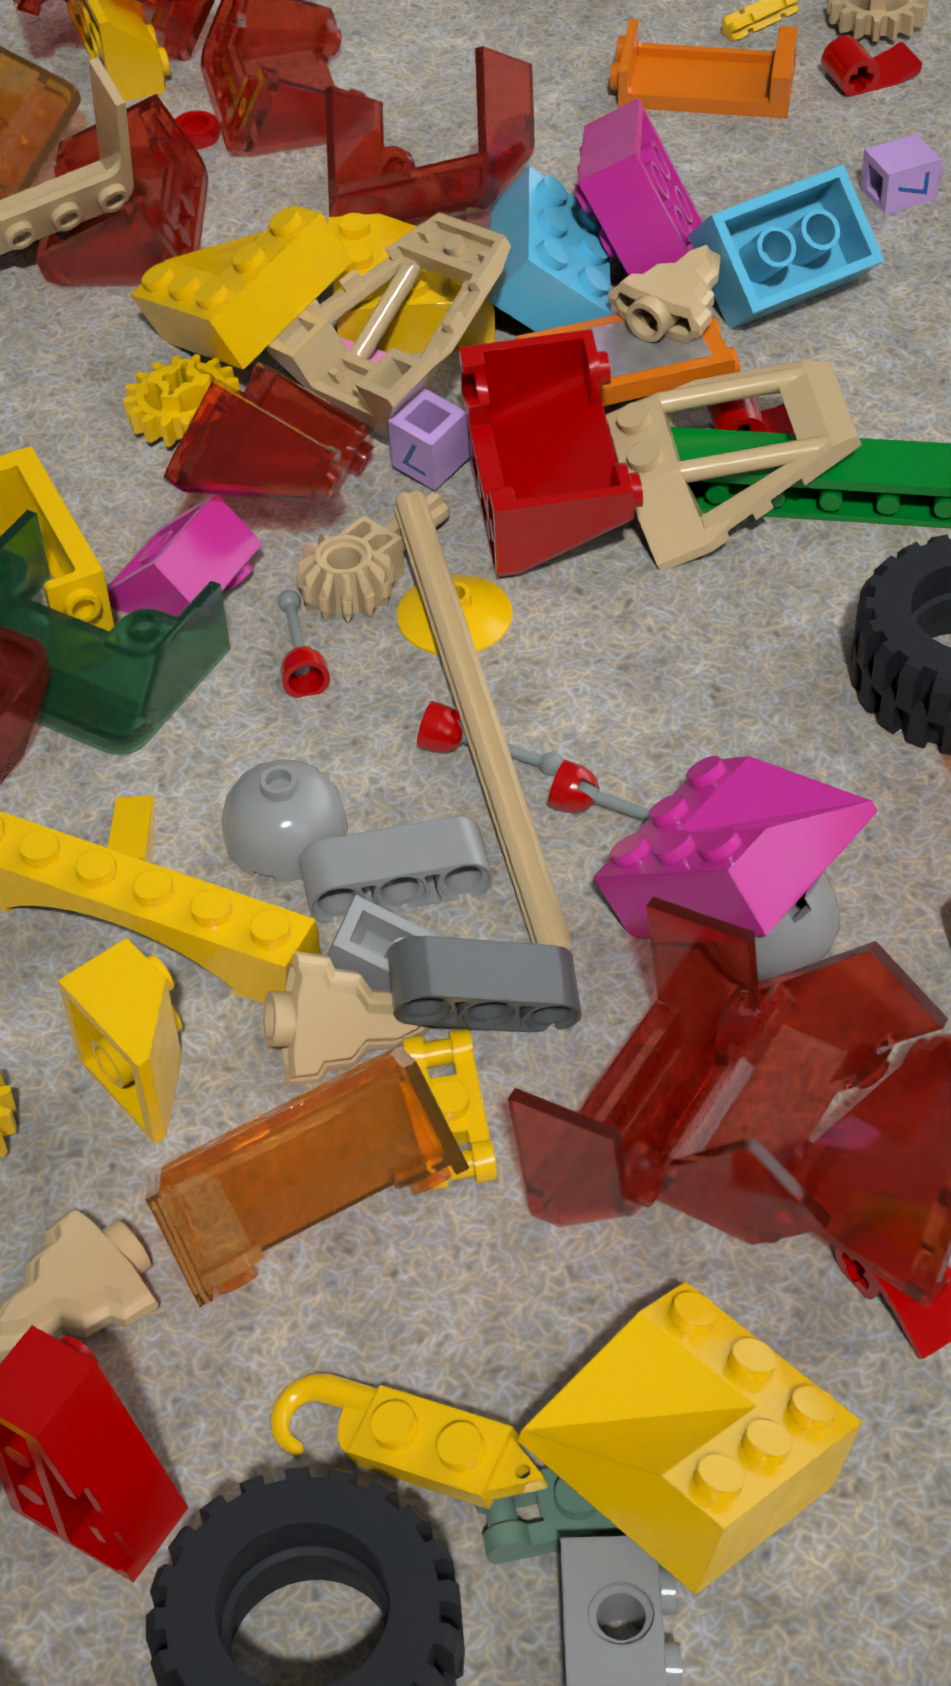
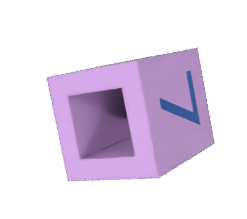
(901, 174)
(429, 438)

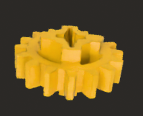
(170, 395)

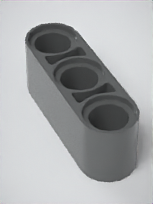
(483, 984)

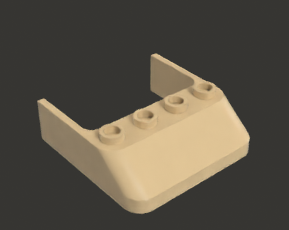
(80, 193)

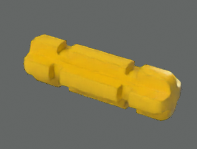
(756, 17)

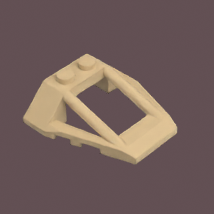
(374, 391)
(646, 444)

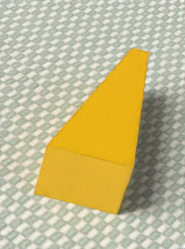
(133, 826)

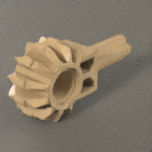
(357, 565)

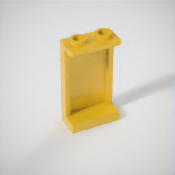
(76, 575)

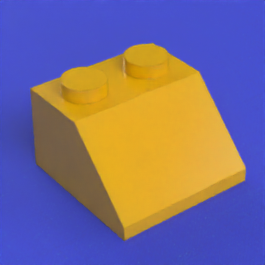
(127, 1031)

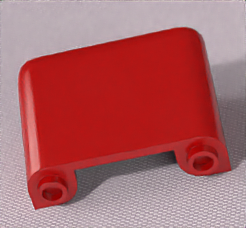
(543, 447)

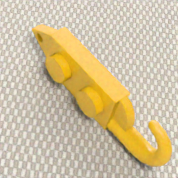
(414, 1439)

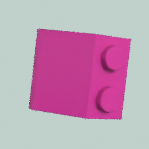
(183, 558)

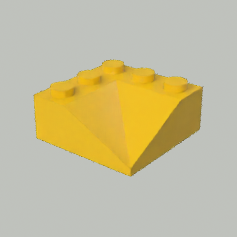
(243, 291)
(425, 304)
(693, 1436)

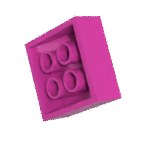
(634, 191)
(732, 844)

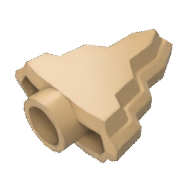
(670, 297)
(328, 1019)
(79, 1282)

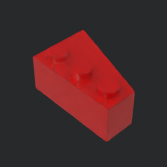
(78, 1456)

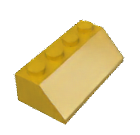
(123, 43)

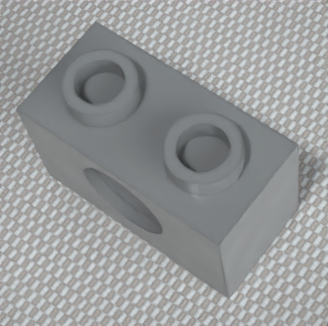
(611, 1582)

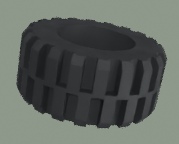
(894, 648)
(301, 1534)

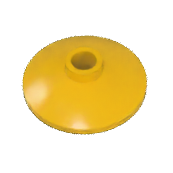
(483, 604)

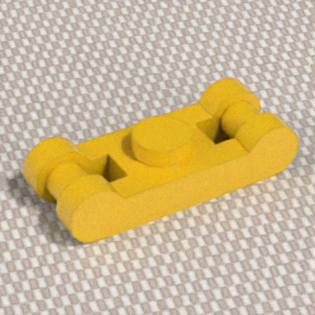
(458, 1099)

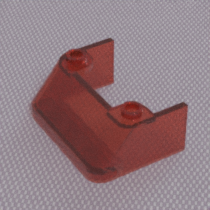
(385, 181)
(821, 1036)
(657, 1088)

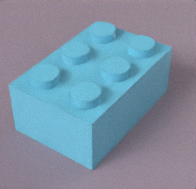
(788, 246)
(555, 259)

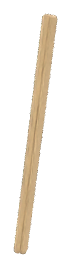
(481, 725)

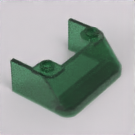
(115, 683)

